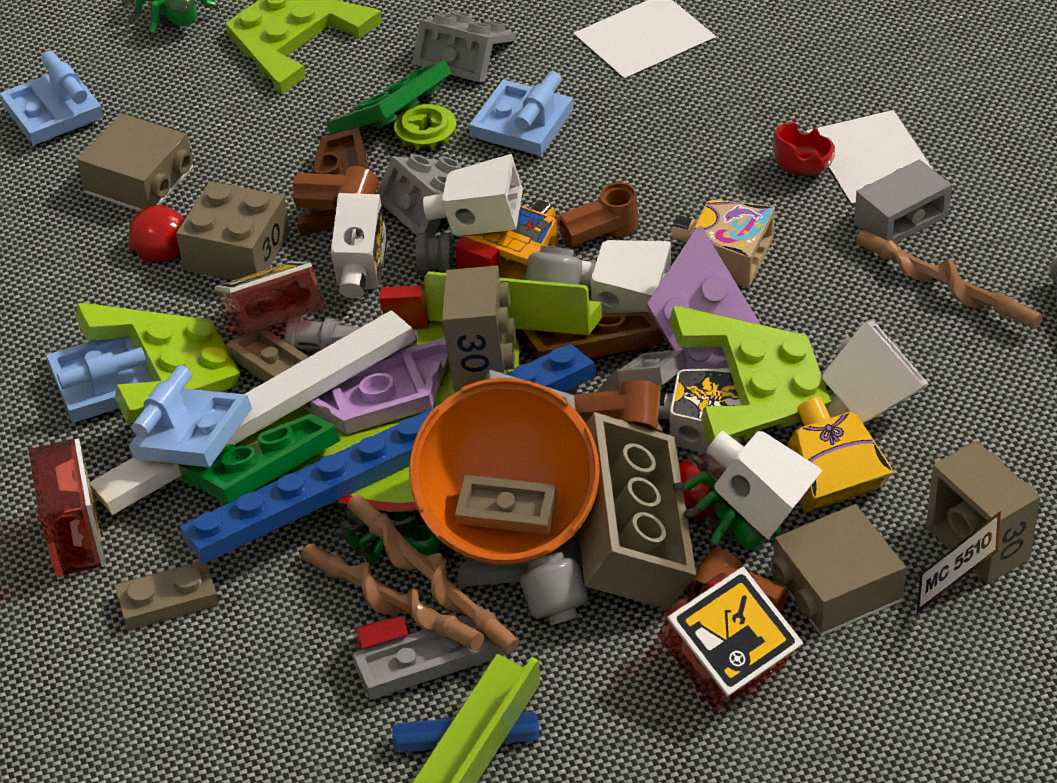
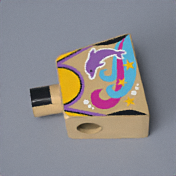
(737, 232)

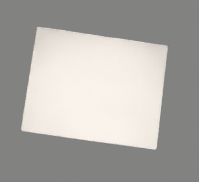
(644, 35)
(869, 150)

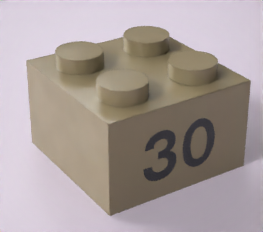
(233, 231)
(477, 324)
(971, 490)

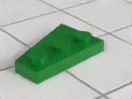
(396, 97)
(277, 451)

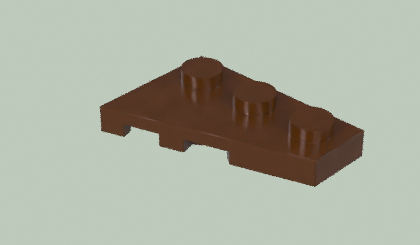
(333, 157)
(611, 335)

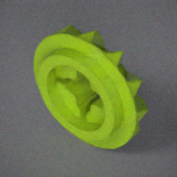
(412, 122)

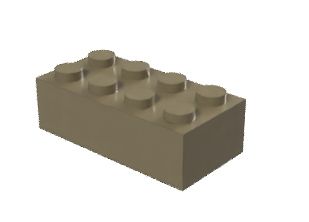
(636, 529)

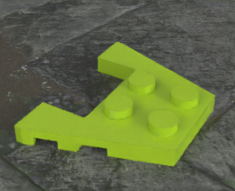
(278, 27)
(166, 344)
(768, 367)

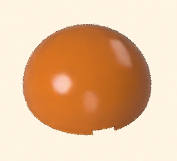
(504, 433)

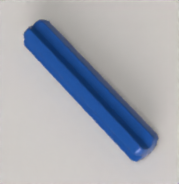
(427, 734)

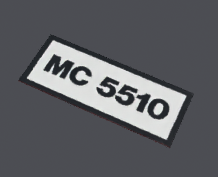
(959, 562)

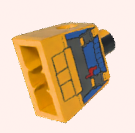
(533, 229)

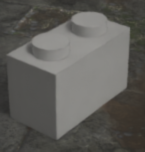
(903, 202)

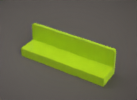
(533, 304)
(482, 723)

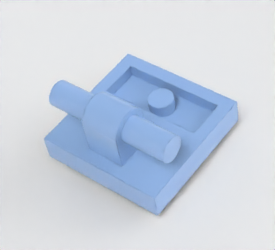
(51, 102)
(523, 115)
(90, 374)
(186, 423)

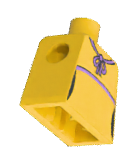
(843, 451)

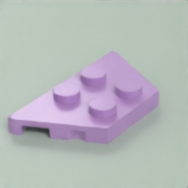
(703, 284)
(387, 390)

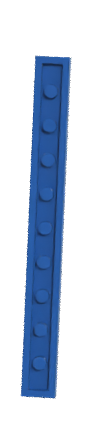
(348, 469)

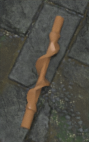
(948, 274)
(433, 567)
(391, 602)

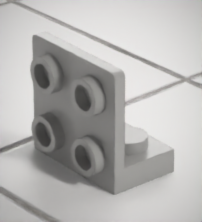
(460, 43)
(408, 182)

